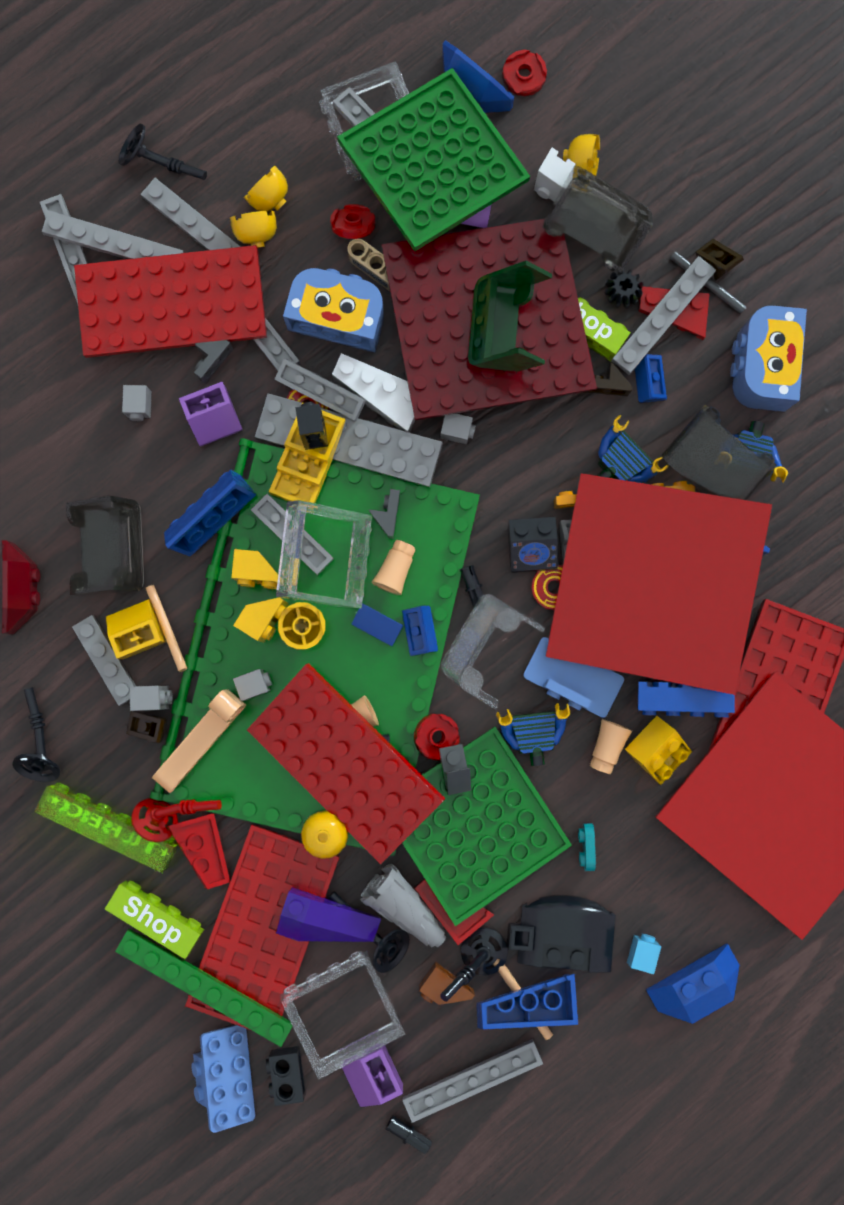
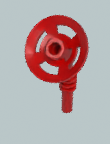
(157, 816)

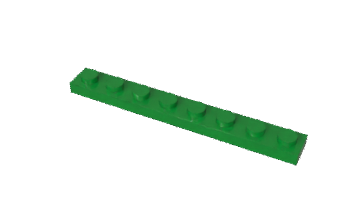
(204, 987)

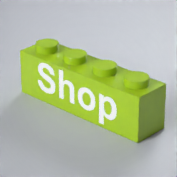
(601, 332)
(154, 918)

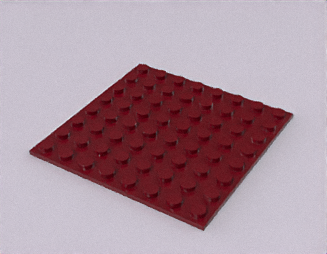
(434, 315)

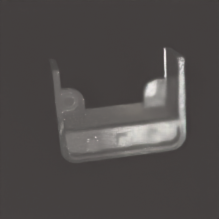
(471, 639)

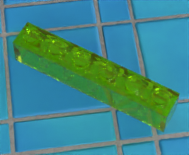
(103, 826)

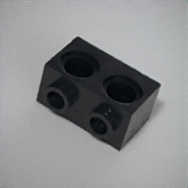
(311, 426)
(291, 1075)

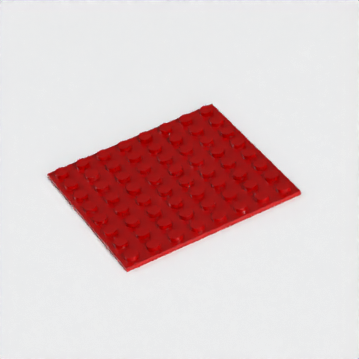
(659, 582)
(771, 806)

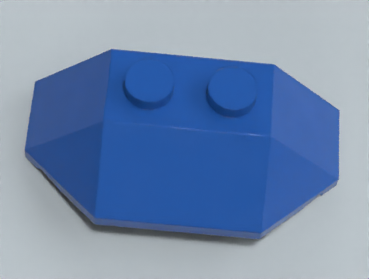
(482, 86)
(698, 987)

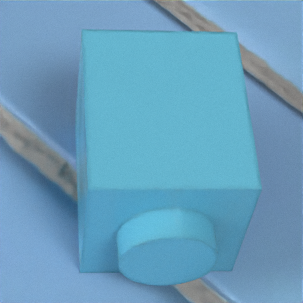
(644, 953)

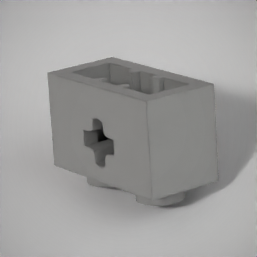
(150, 698)

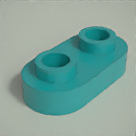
(586, 836)

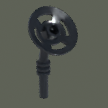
(135, 145)
(36, 762)
(384, 944)
(480, 956)

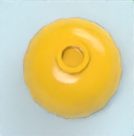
(584, 152)
(268, 191)
(254, 227)
(301, 625)
(324, 835)

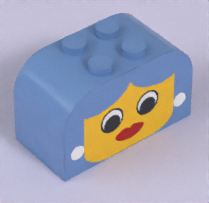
(335, 308)
(769, 358)

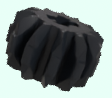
(632, 291)

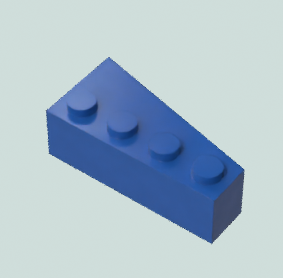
(682, 698)
(536, 1005)

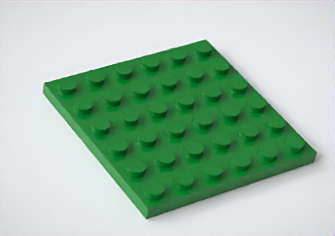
(433, 159)
(487, 836)

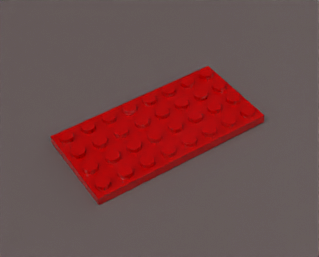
(170, 301)
(797, 649)
(345, 763)
(244, 938)

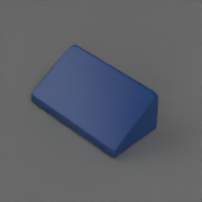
(650, 379)
(377, 624)
(420, 630)

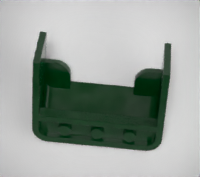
(496, 317)

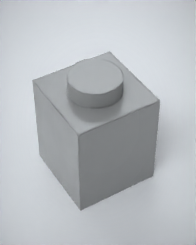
(136, 402)
(457, 428)
(252, 684)

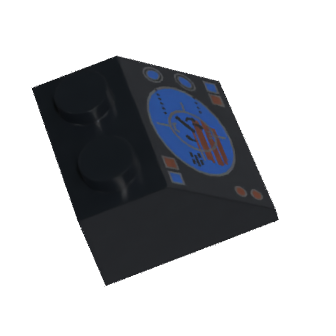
(533, 544)

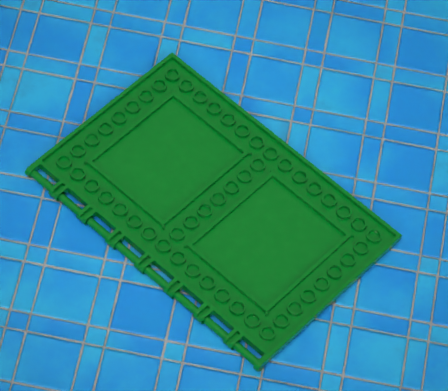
(352, 661)

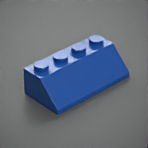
(208, 514)

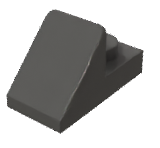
(215, 354)
(387, 519)
(455, 769)

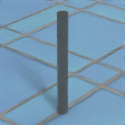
(711, 285)

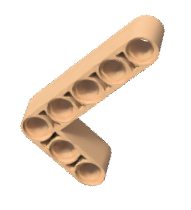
(222, 713)

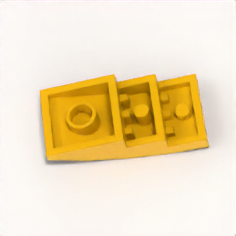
(304, 471)

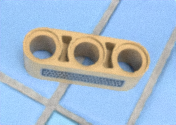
(365, 261)

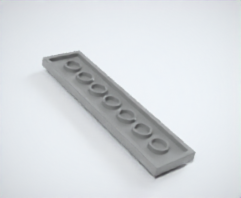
(361, 443)

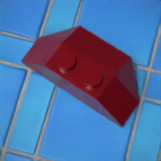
(18, 588)

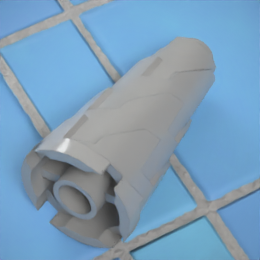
(402, 905)

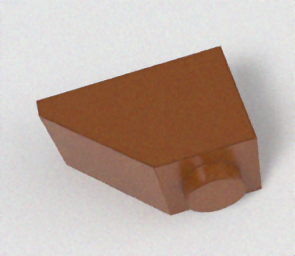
(437, 981)

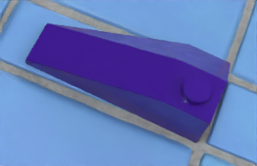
(319, 919)

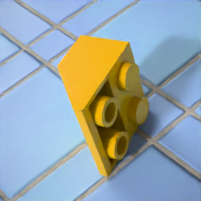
(252, 569)
(260, 618)
(134, 630)
(659, 750)

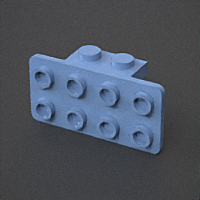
(578, 683)
(224, 1078)

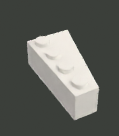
(552, 175)
(381, 390)

